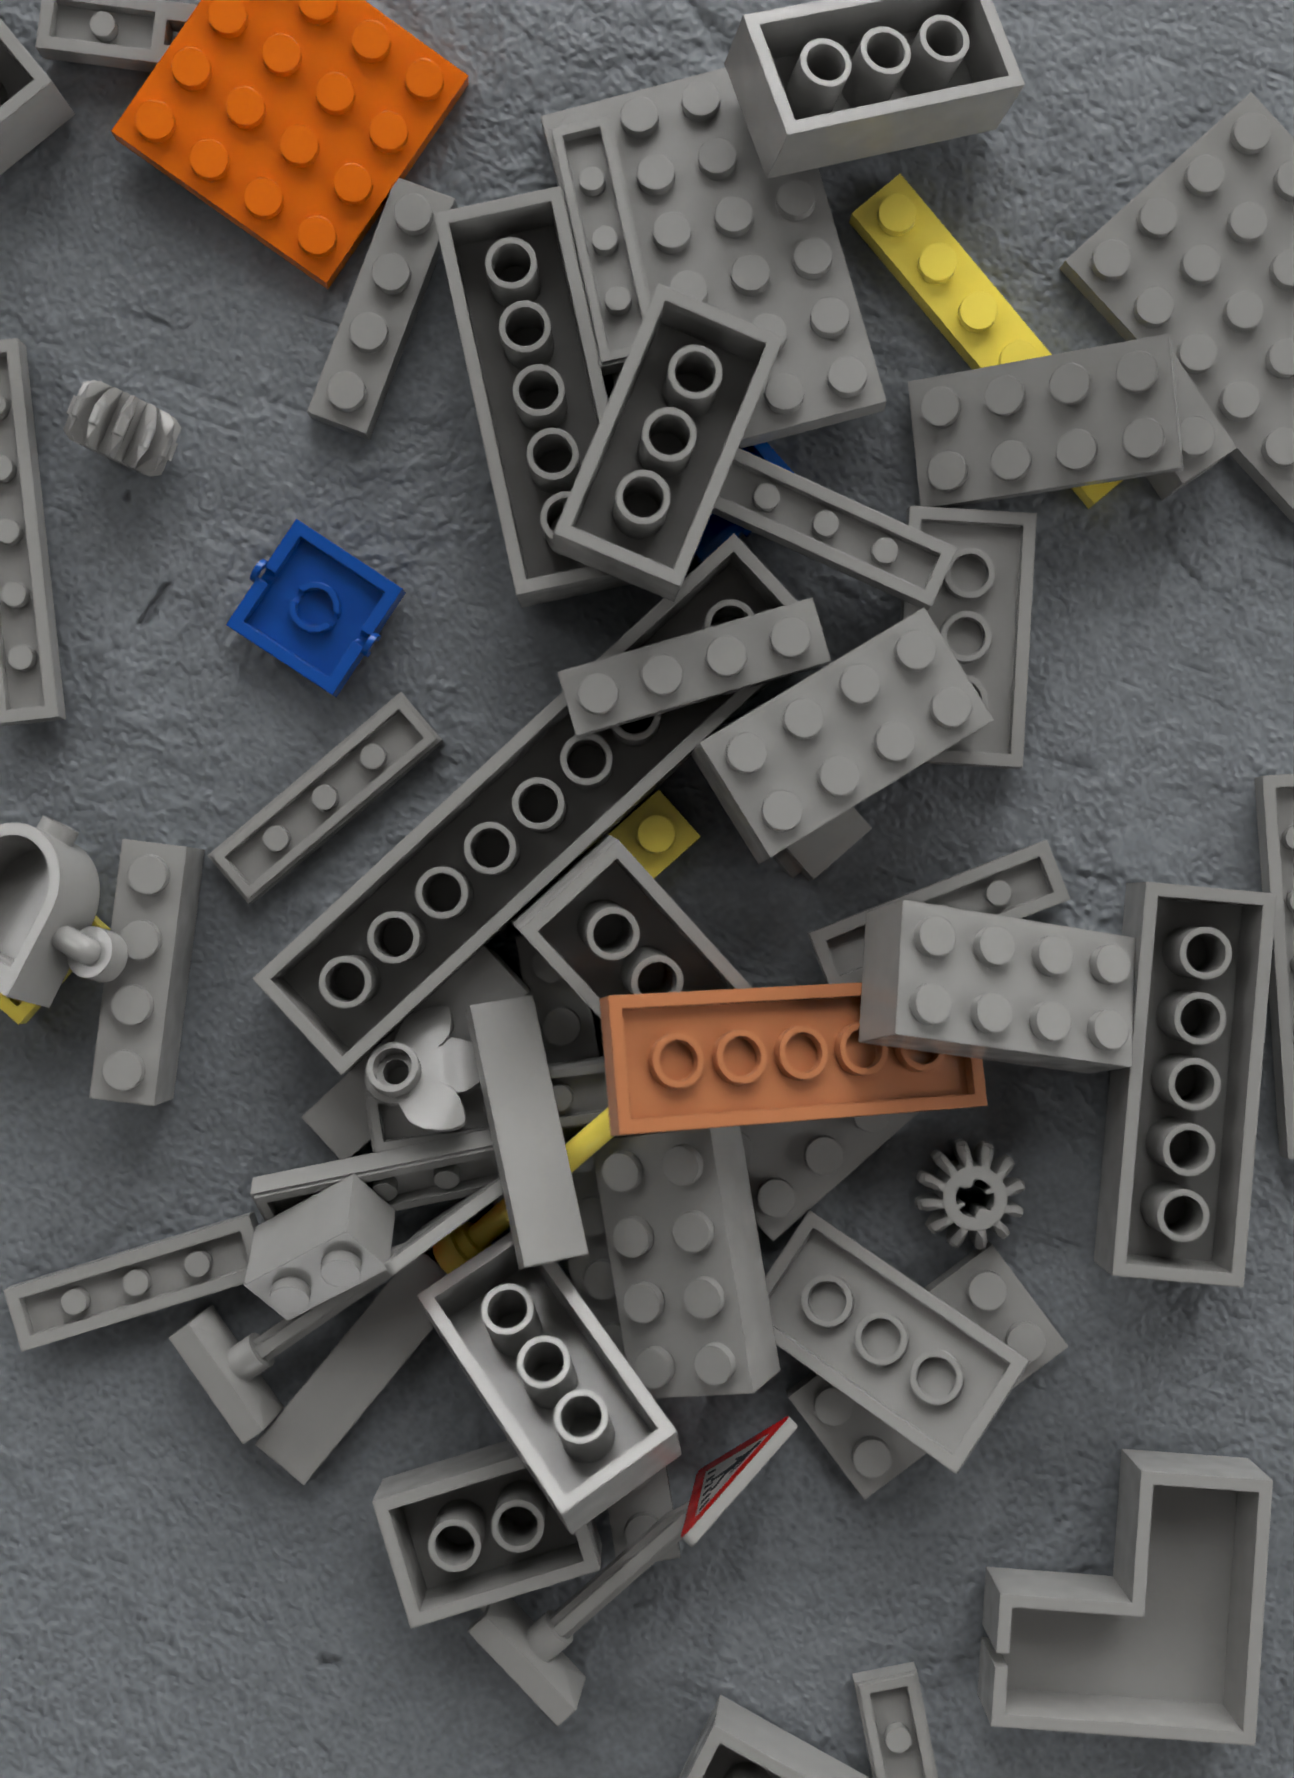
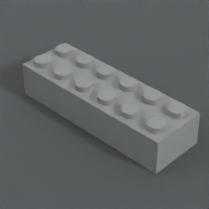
(528, 373)
(1190, 1102)

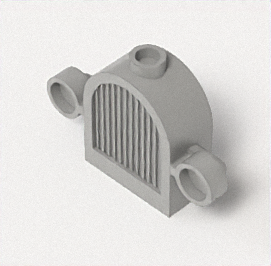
(49, 912)

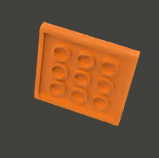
(292, 119)

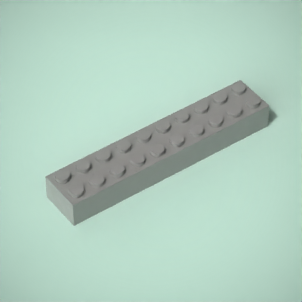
(503, 837)

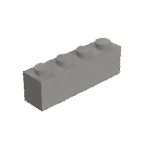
(147, 1001)

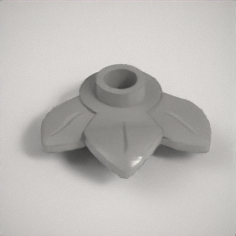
(438, 1071)

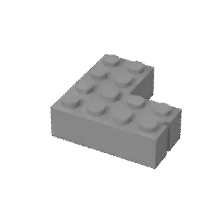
(1161, 1642)

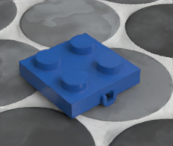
(316, 608)

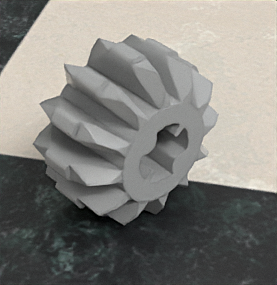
(122, 428)
(976, 1215)

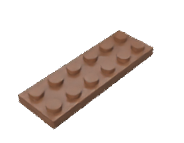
(764, 1061)

